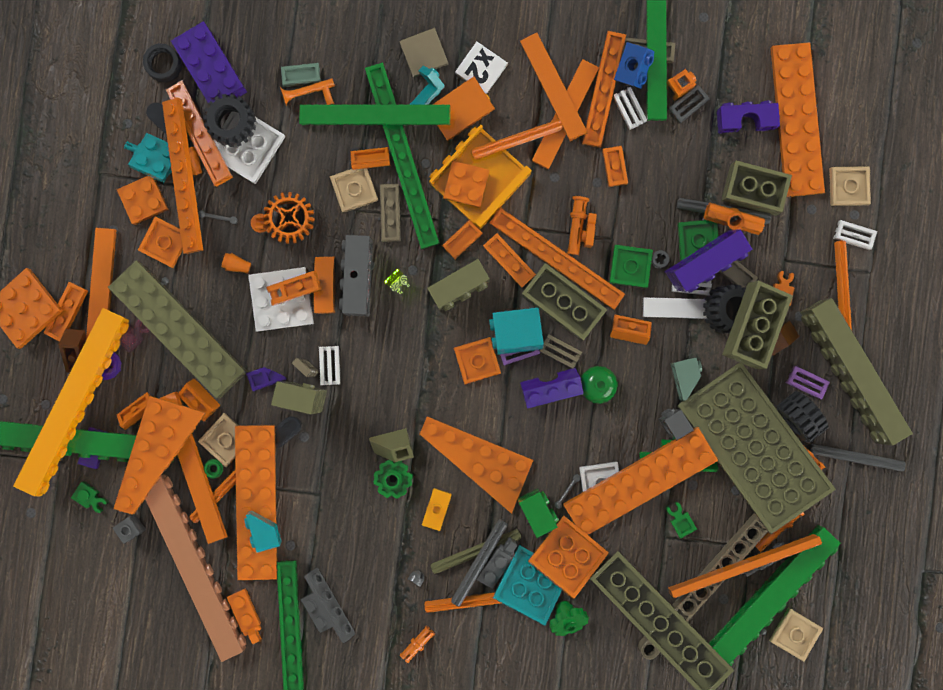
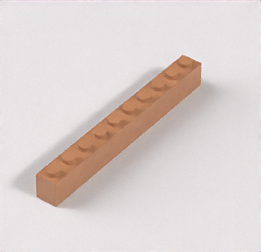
(194, 569)

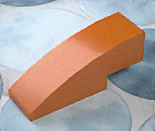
(325, 299)

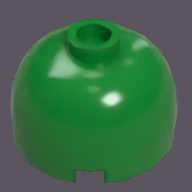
(599, 384)

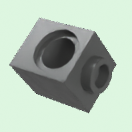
(129, 528)

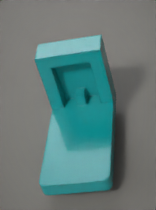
(432, 89)

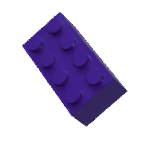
(208, 63)
(709, 260)

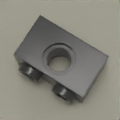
(675, 423)

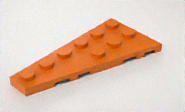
(158, 441)
(487, 464)

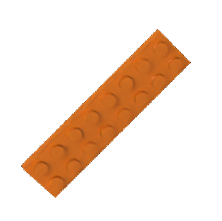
(798, 118)
(640, 481)
(255, 493)

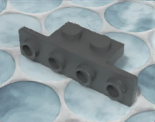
(324, 607)

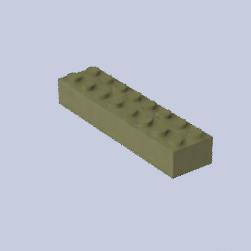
(177, 329)
(855, 372)
(661, 624)

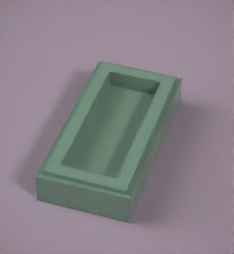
(300, 74)

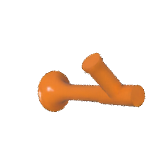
(323, 85)

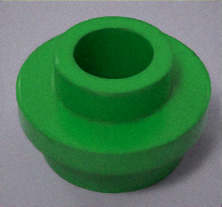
(207, 467)

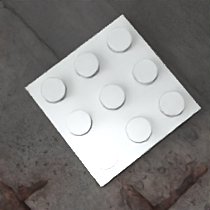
(254, 156)
(285, 315)

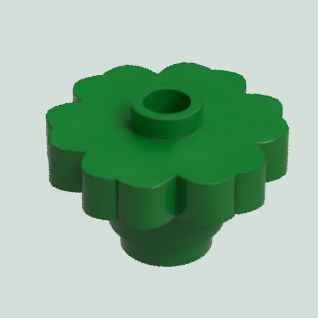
(386, 486)
(568, 619)

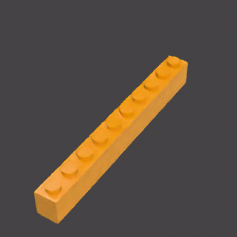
(71, 403)

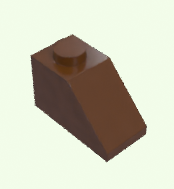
(786, 337)
(71, 346)

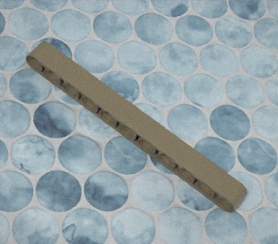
(727, 551)

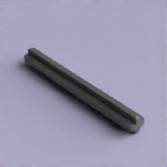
(698, 206)
(857, 457)
(479, 562)

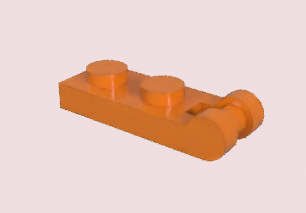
(294, 288)

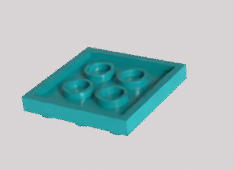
(527, 588)

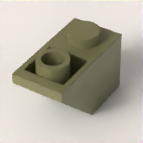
(393, 445)

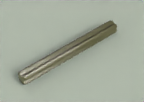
(469, 554)

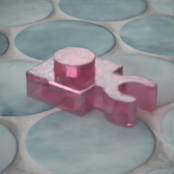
(133, 337)

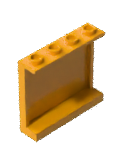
(503, 180)

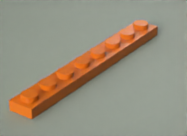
(182, 176)

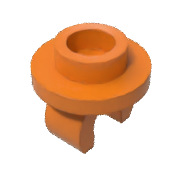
(257, 223)

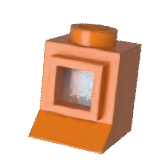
(682, 83)

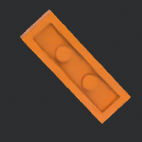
(509, 260)
(70, 304)

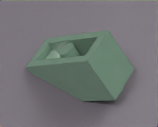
(686, 376)

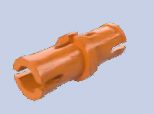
(417, 644)

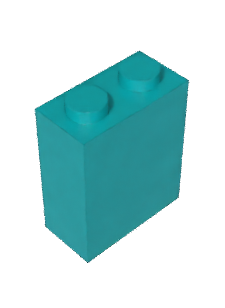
(517, 331)

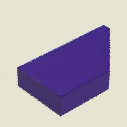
(263, 378)

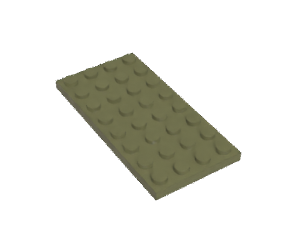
(756, 448)

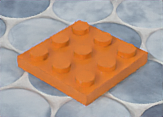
(26, 308)
(568, 557)

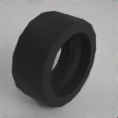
(154, 50)

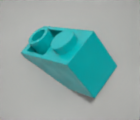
(263, 532)

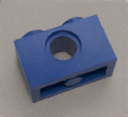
(632, 55)

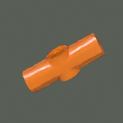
(745, 221)

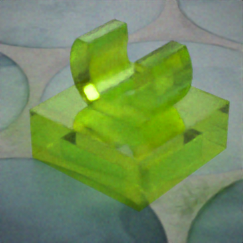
(396, 280)

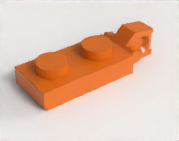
(245, 614)

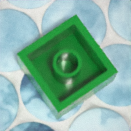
(537, 513)

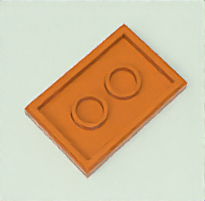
(467, 107)

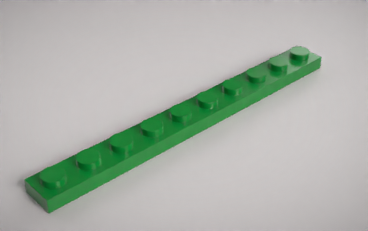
(403, 161)

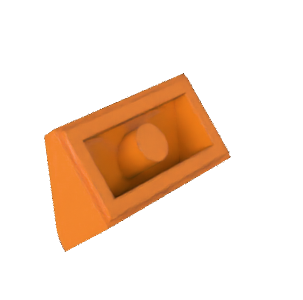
(631, 329)
(198, 398)

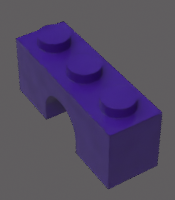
(764, 115)
(564, 386)

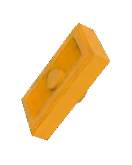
(436, 509)

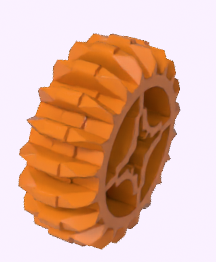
(281, 212)

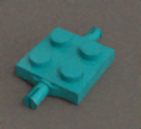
(151, 157)

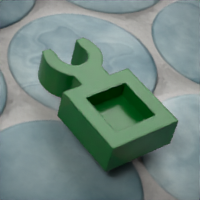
(87, 496)
(681, 523)

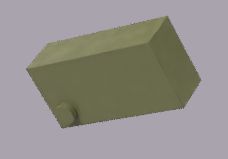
(564, 302)
(757, 325)
(299, 397)

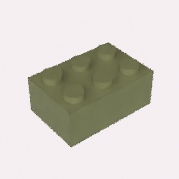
(756, 188)
(459, 285)

